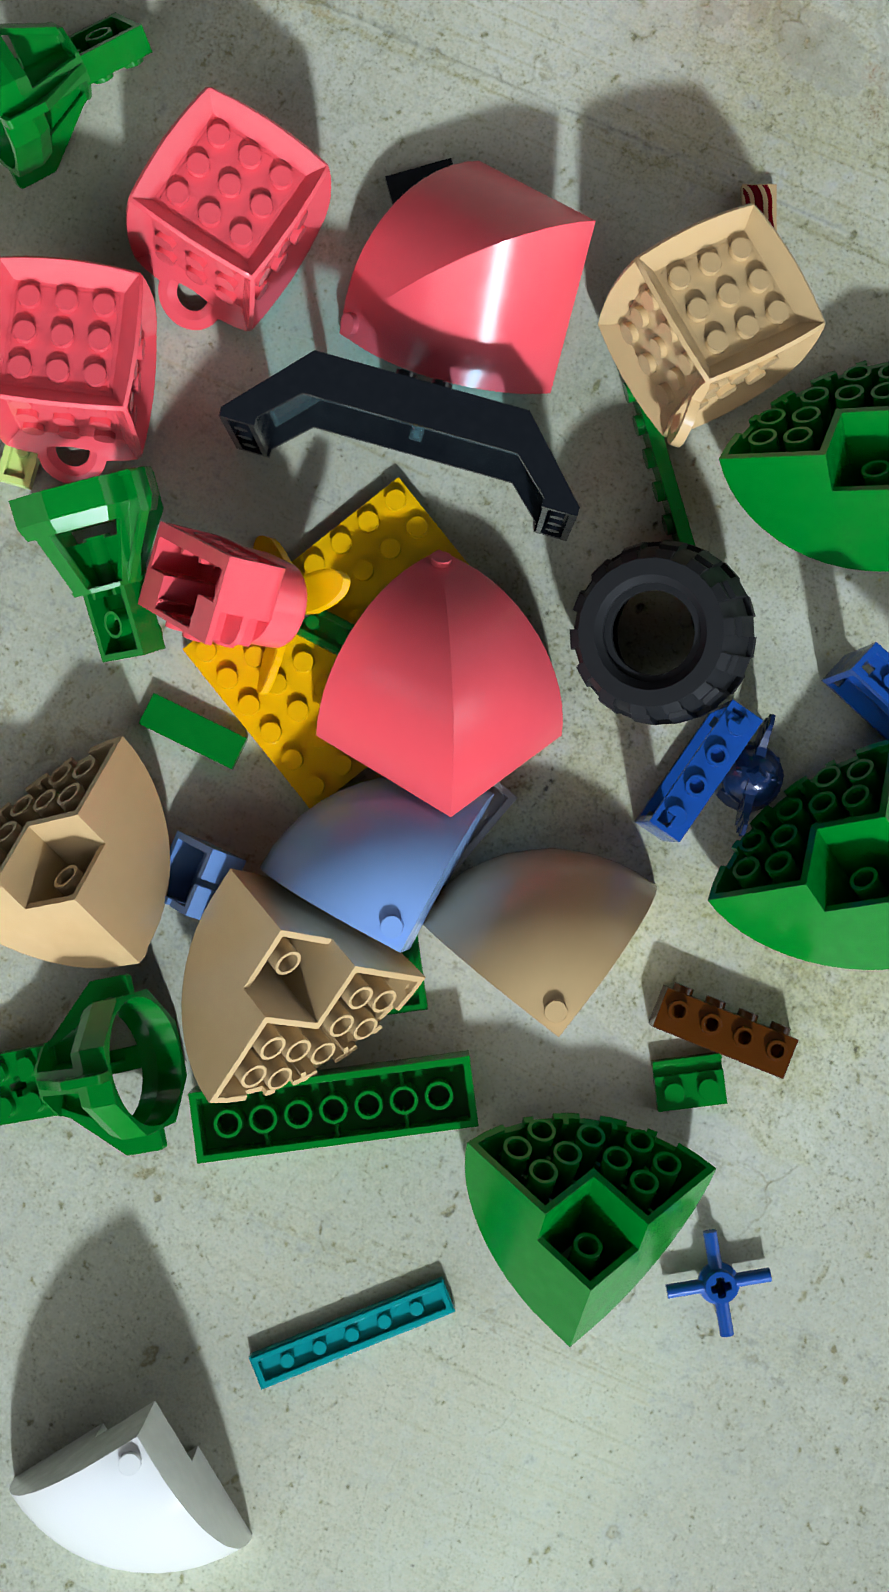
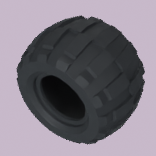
(721, 642)

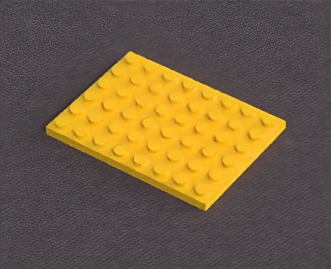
(372, 550)

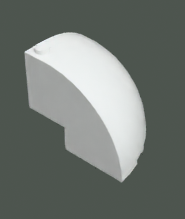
(132, 1499)

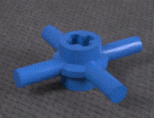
(707, 1279)

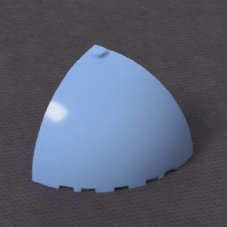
(374, 857)

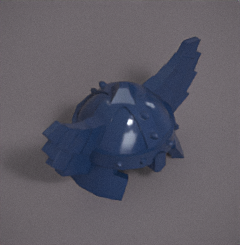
(753, 778)

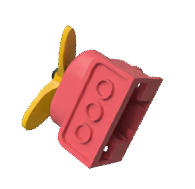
(234, 592)

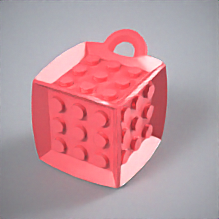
(226, 211)
(75, 361)

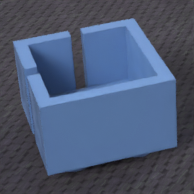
(196, 873)

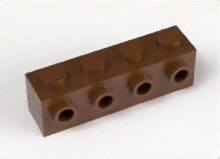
(723, 1031)

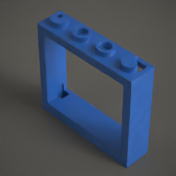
(863, 691)
(698, 771)

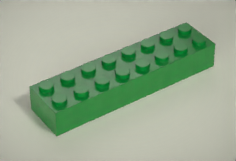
(340, 1108)

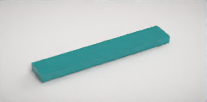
(352, 1332)

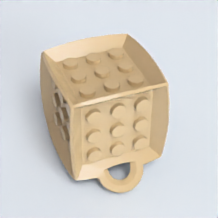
(709, 320)

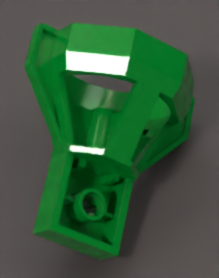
(51, 83)
(103, 567)
(76, 1069)

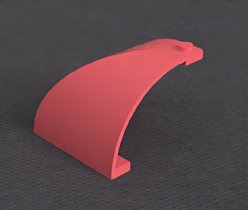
(470, 281)
(442, 685)

